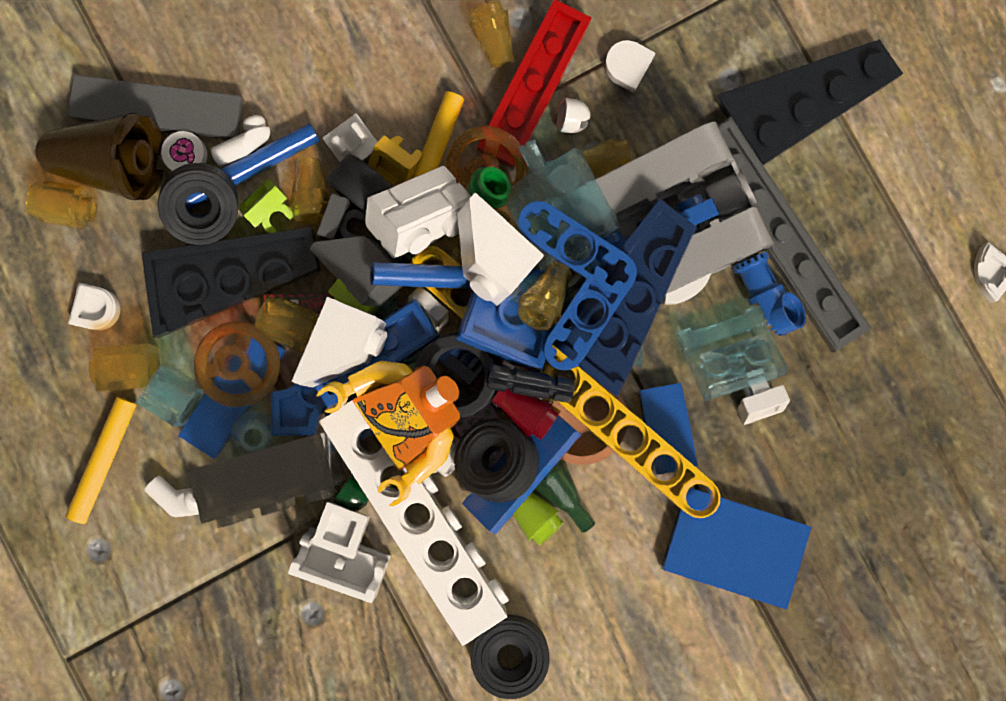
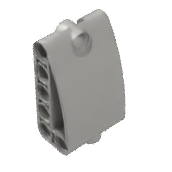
(678, 171)

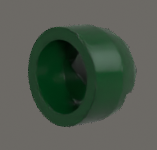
(351, 496)

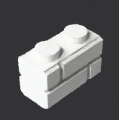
(416, 212)

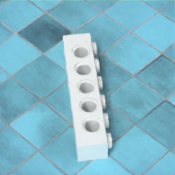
(465, 615)

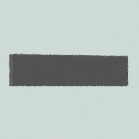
(171, 108)

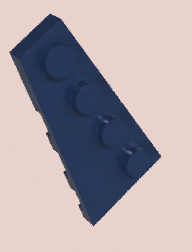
(657, 252)

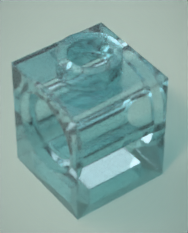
(171, 396)

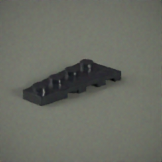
(800, 101)
(211, 278)

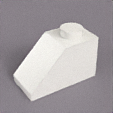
(493, 251)
(339, 344)

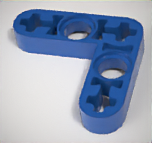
(593, 287)

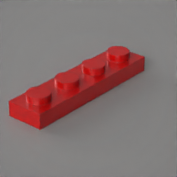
(538, 76)

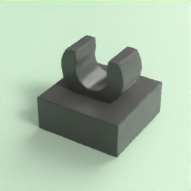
(338, 218)

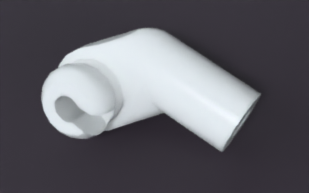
(240, 146)
(174, 502)

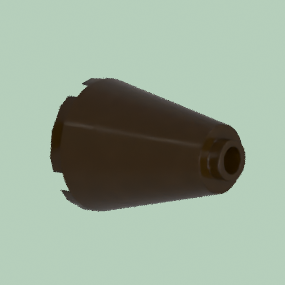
(106, 155)

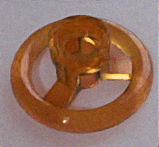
(493, 137)
(221, 368)

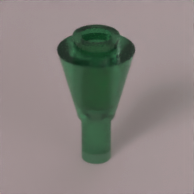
(561, 491)

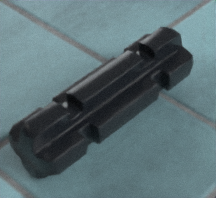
(530, 383)

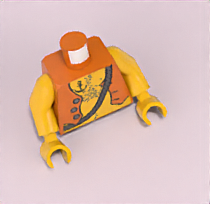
(408, 415)

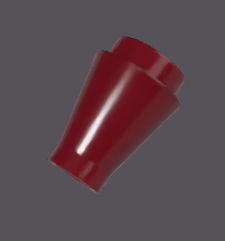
(530, 413)

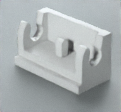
(354, 577)

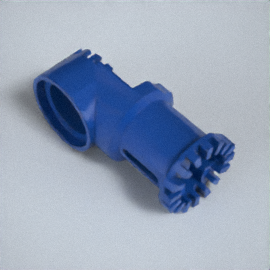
(779, 307)

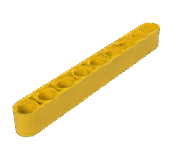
(618, 417)

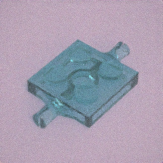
(569, 188)

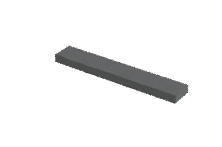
(796, 253)

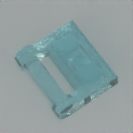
(736, 364)

